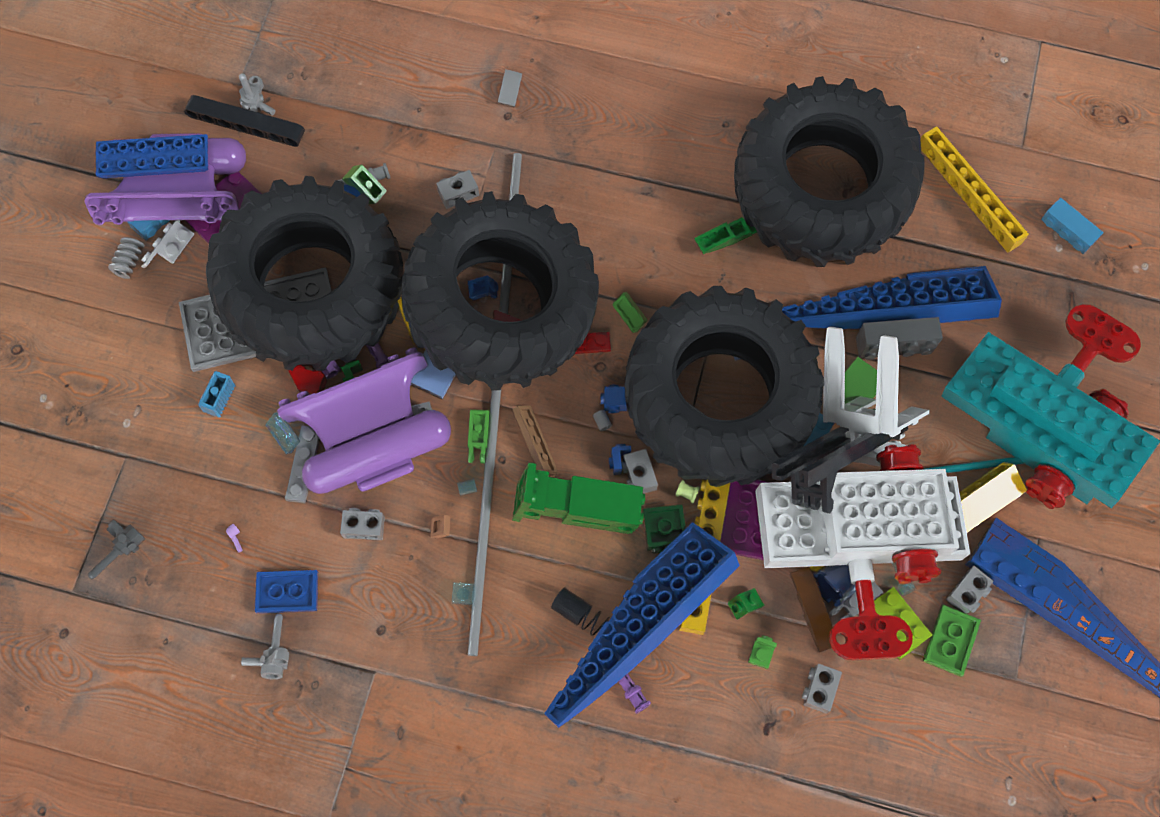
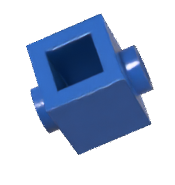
(613, 399)

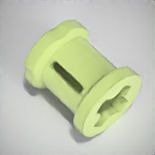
(687, 491)

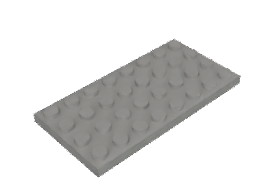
(210, 341)

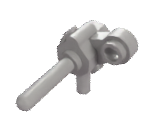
(252, 95)
(273, 659)

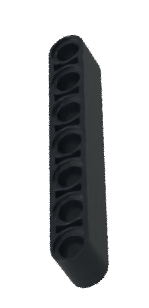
(244, 120)

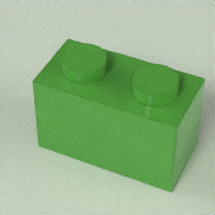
(365, 183)

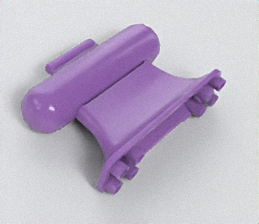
(173, 195)
(367, 427)

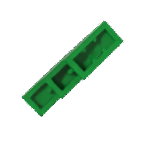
(724, 235)

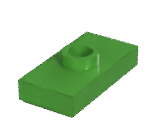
(630, 312)

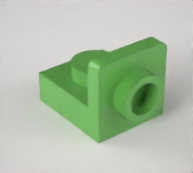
(762, 652)

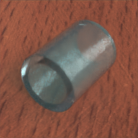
(467, 487)

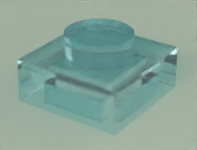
(462, 593)

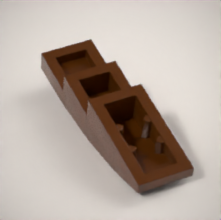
(813, 607)

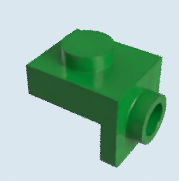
(350, 369)
(745, 603)

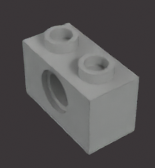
(462, 179)
(640, 461)

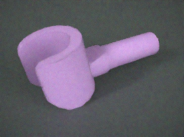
(232, 531)

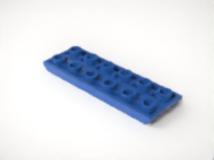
(152, 156)

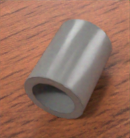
(602, 420)

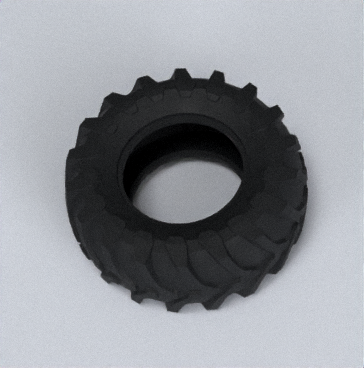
(843, 120)
(292, 220)
(509, 235)
(734, 327)

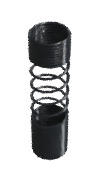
(574, 609)

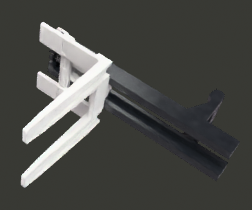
(859, 429)

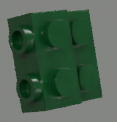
(663, 526)

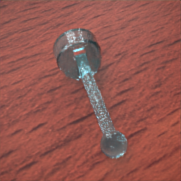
(904, 589)

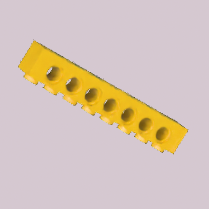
(972, 190)
(697, 623)

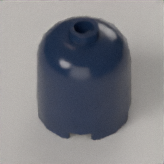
(834, 583)

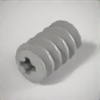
(124, 257)

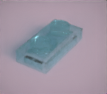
(282, 433)

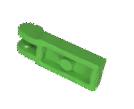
(478, 433)

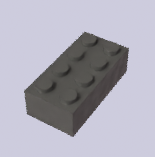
(913, 336)

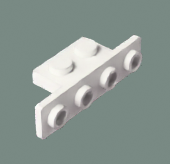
(171, 244)

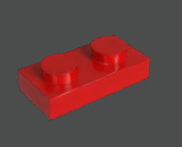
(595, 343)

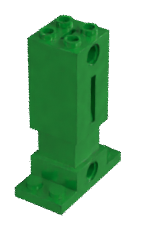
(579, 501)

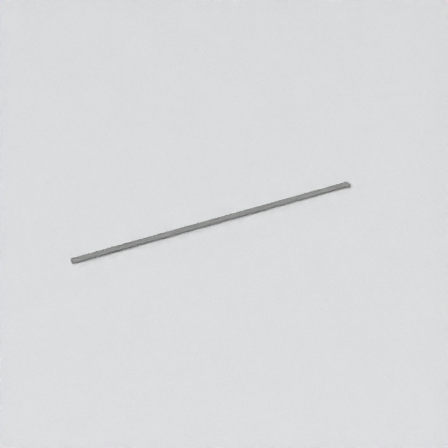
(490, 455)

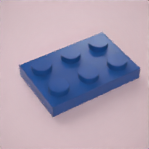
(286, 591)

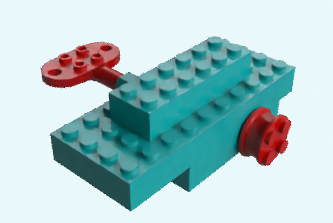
(1068, 437)

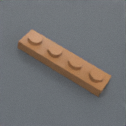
(535, 439)

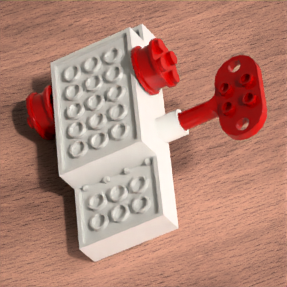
(876, 519)

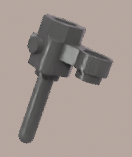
(126, 541)

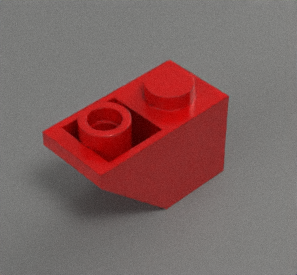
(308, 380)

